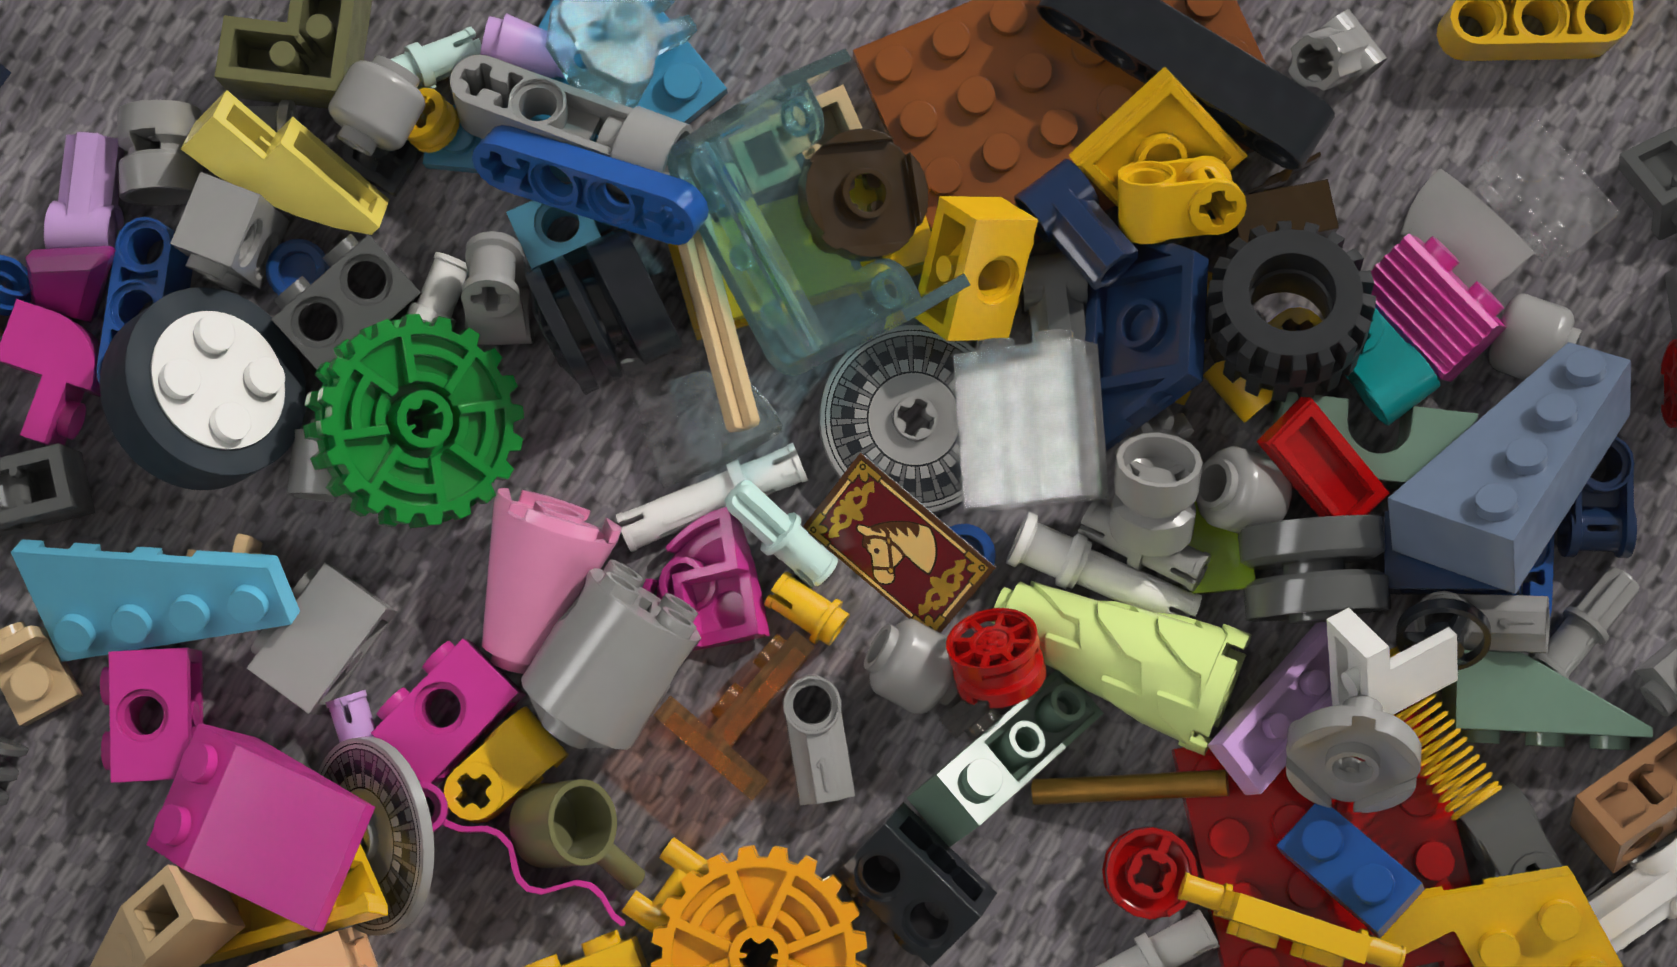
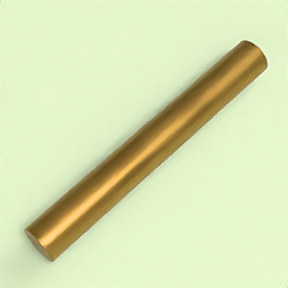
(1130, 787)

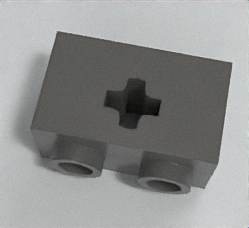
(43, 488)

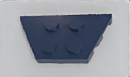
(1148, 335)

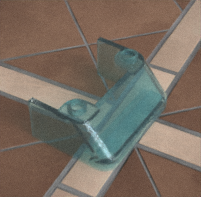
(791, 293)

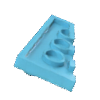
(148, 598)

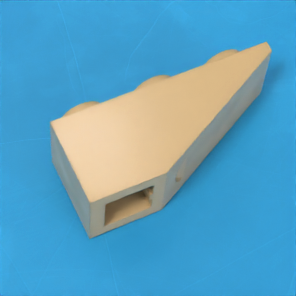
(170, 923)

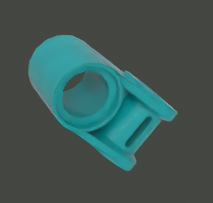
(1391, 373)

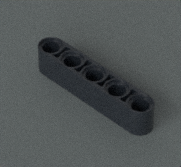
(1233, 86)

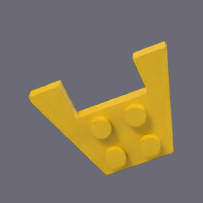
(1511, 922)

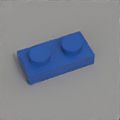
(1350, 868)

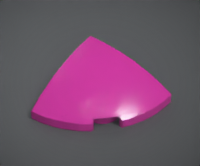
(716, 578)

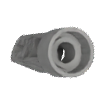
(499, 93)

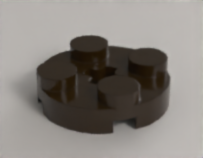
(836, 221)

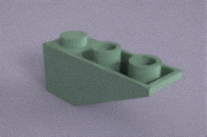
(1527, 697)
(1004, 758)

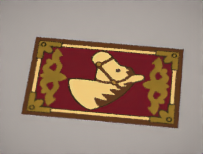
(898, 545)

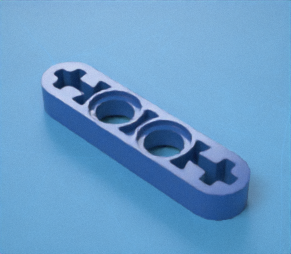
(658, 206)

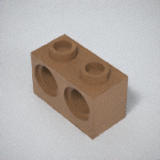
(1631, 804)

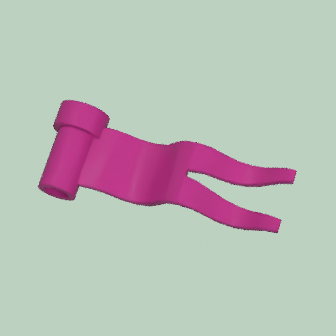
(439, 818)

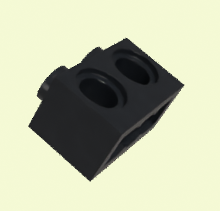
(927, 874)

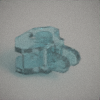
(615, 44)

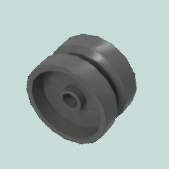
(1313, 568)

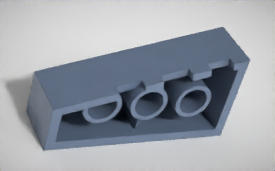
(1515, 472)

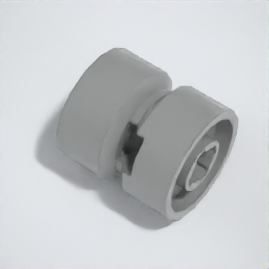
(156, 167)
(1155, 494)

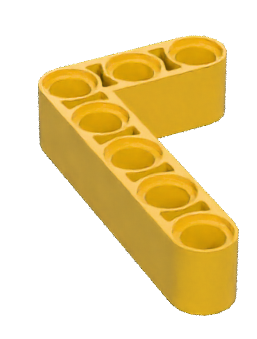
(1507, 38)

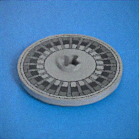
(863, 405)
(399, 832)

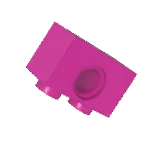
(130, 681)
(484, 699)

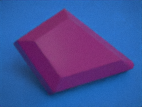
(69, 279)

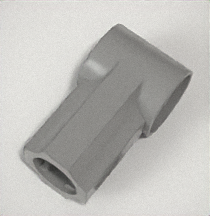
(1335, 55)
(1516, 621)
(818, 747)

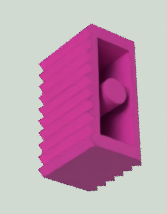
(1434, 306)

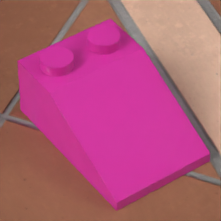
(260, 825)

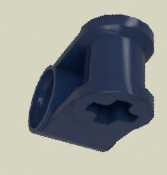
(1603, 505)

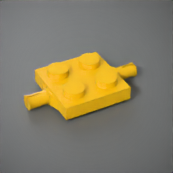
(1266, 922)

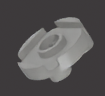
(1324, 749)

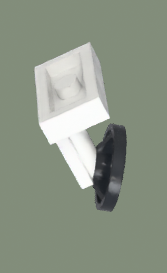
(1426, 659)

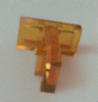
(738, 711)

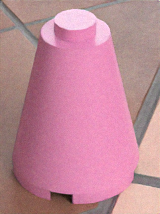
(536, 571)

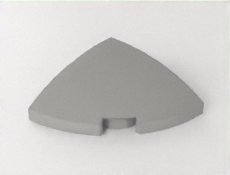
(1468, 229)

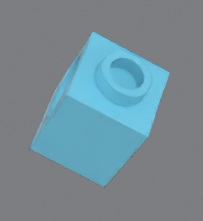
(531, 228)

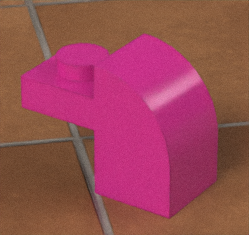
(66, 361)

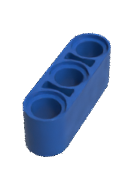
(137, 282)

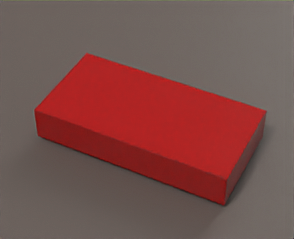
(1321, 462)

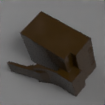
(1296, 203)

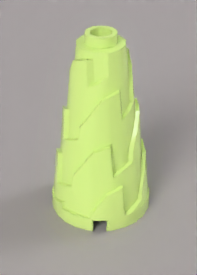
(1145, 662)

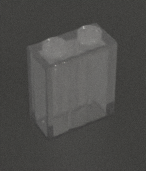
(1030, 422)

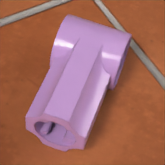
(88, 194)

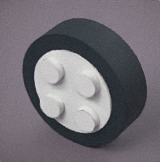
(203, 389)

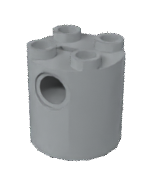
(609, 660)

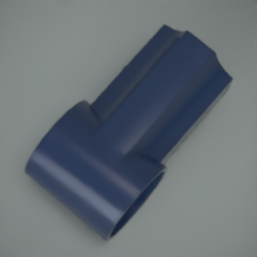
(1076, 223)

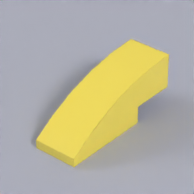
(284, 167)

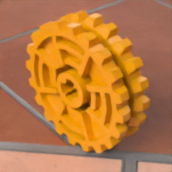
(759, 901)

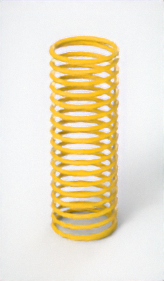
(1472, 800)

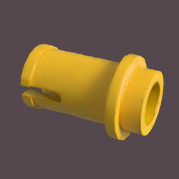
(807, 609)

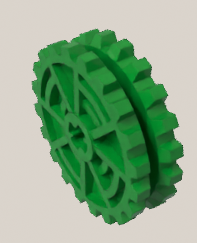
(366, 431)

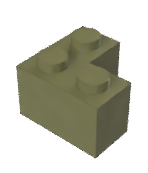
(294, 58)

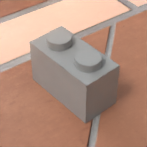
(324, 642)

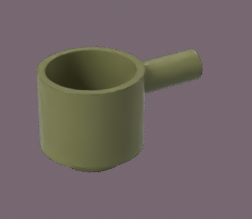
(570, 827)

